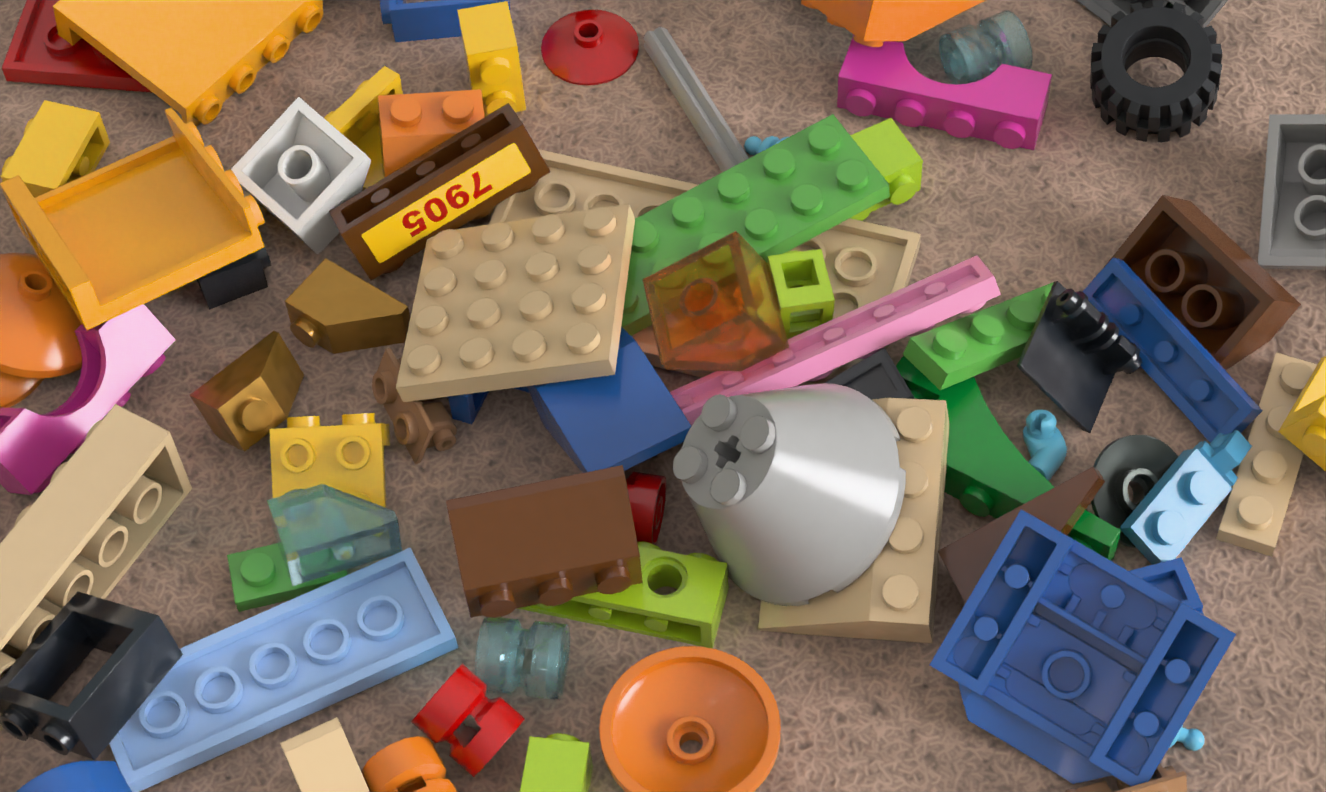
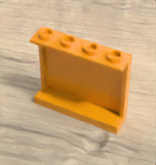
(189, 49)
(138, 225)

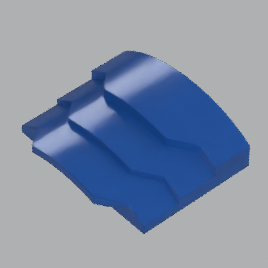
(1077, 657)

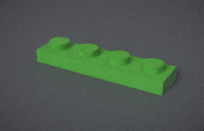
(977, 340)

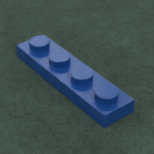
(1171, 353)

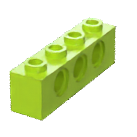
(683, 616)

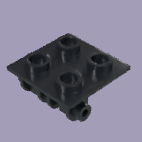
(1076, 354)

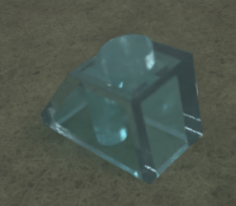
(330, 531)

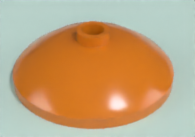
(35, 321)
(683, 698)

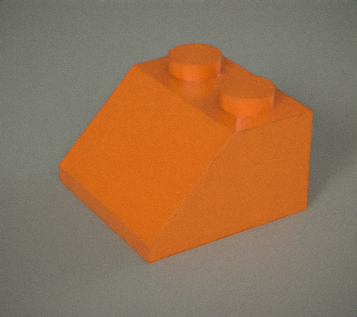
(422, 121)

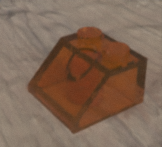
(716, 309)

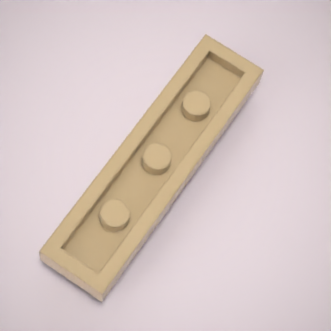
(1270, 466)

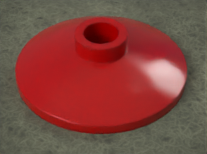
(593, 59)

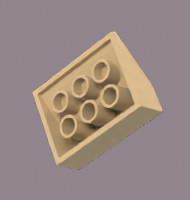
(900, 587)

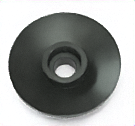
(1131, 462)

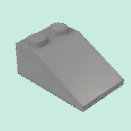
(1294, 194)

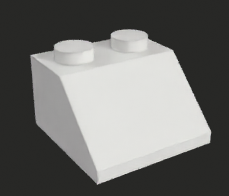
(303, 172)

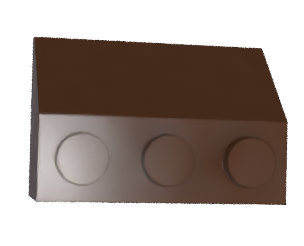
(1206, 280)
(545, 542)

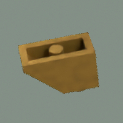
(344, 312)
(251, 393)

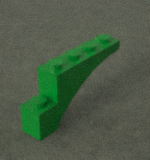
(987, 467)

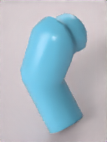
(1044, 442)

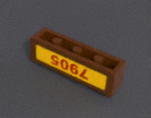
(440, 191)

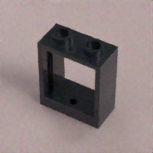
(139, 661)

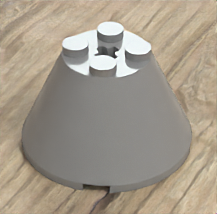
(794, 487)

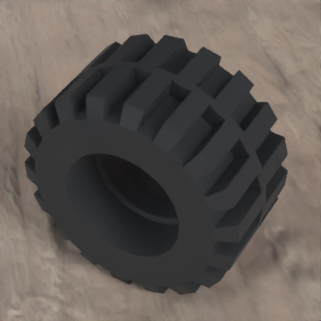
(1161, 34)

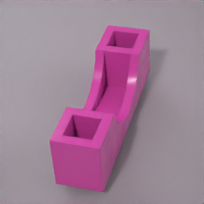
(998, 108)
(112, 362)

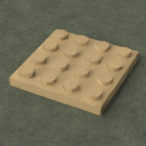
(518, 304)

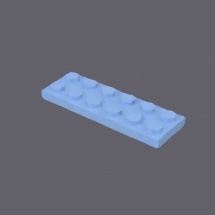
(284, 668)

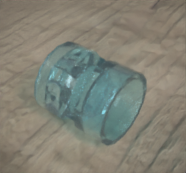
(977, 52)
(502, 656)

